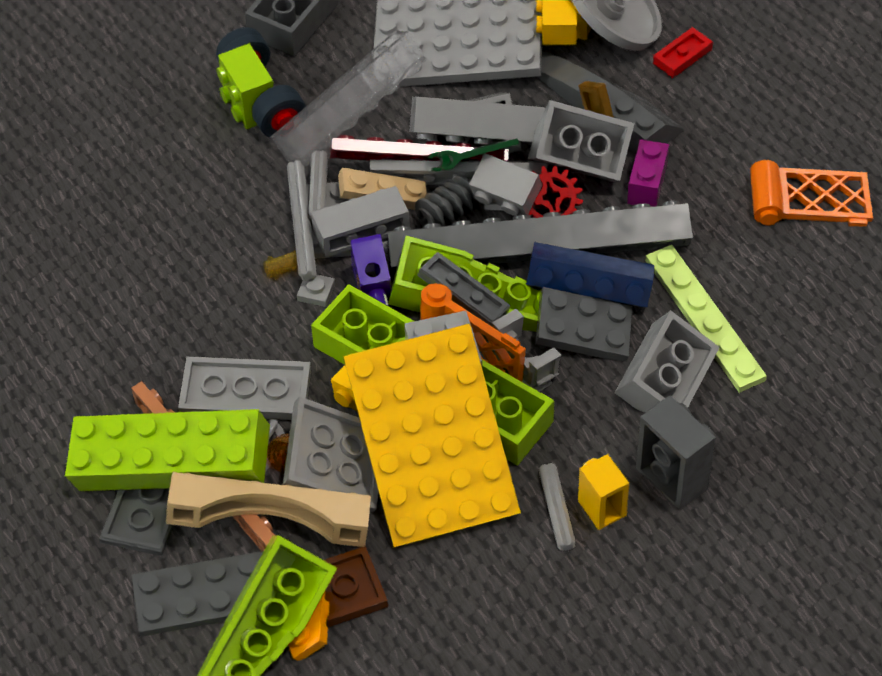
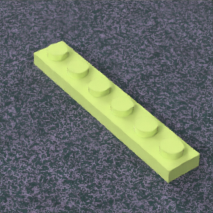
(706, 318)

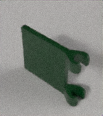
(454, 158)

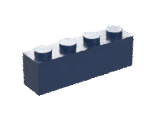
(591, 274)

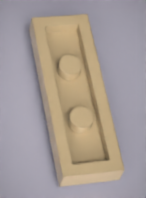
(361, 183)

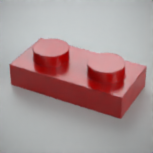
(682, 52)

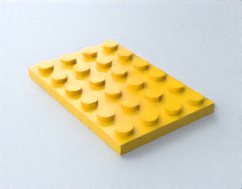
(431, 435)

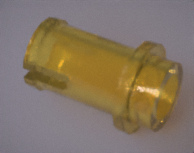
(280, 265)

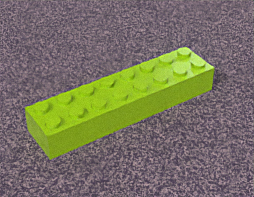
(362, 323)

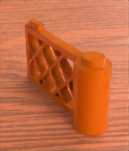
(772, 199)
(437, 301)

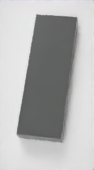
(464, 288)

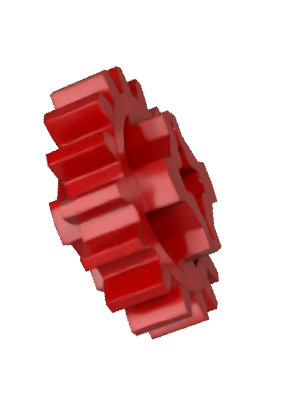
(563, 194)

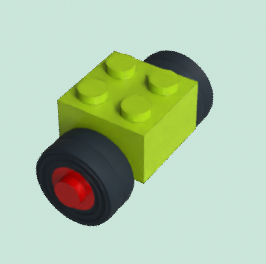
(250, 87)

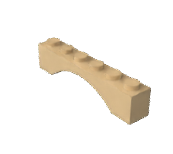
(204, 499)

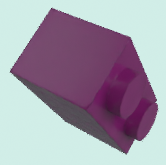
(648, 173)

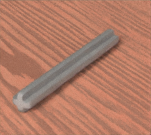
(301, 220)

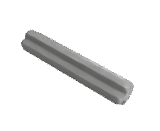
(318, 181)
(557, 507)

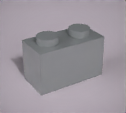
(505, 185)

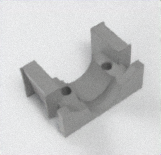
(537, 369)

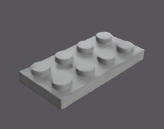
(244, 385)

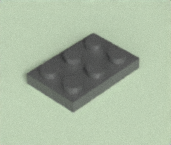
(583, 324)

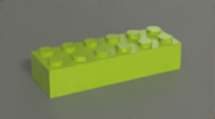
(147, 448)

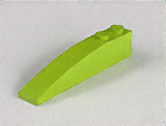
(416, 252)
(269, 610)

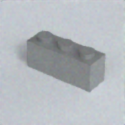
(359, 218)

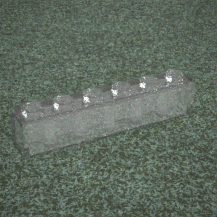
(349, 97)

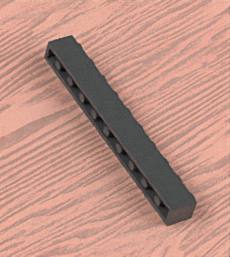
(585, 231)

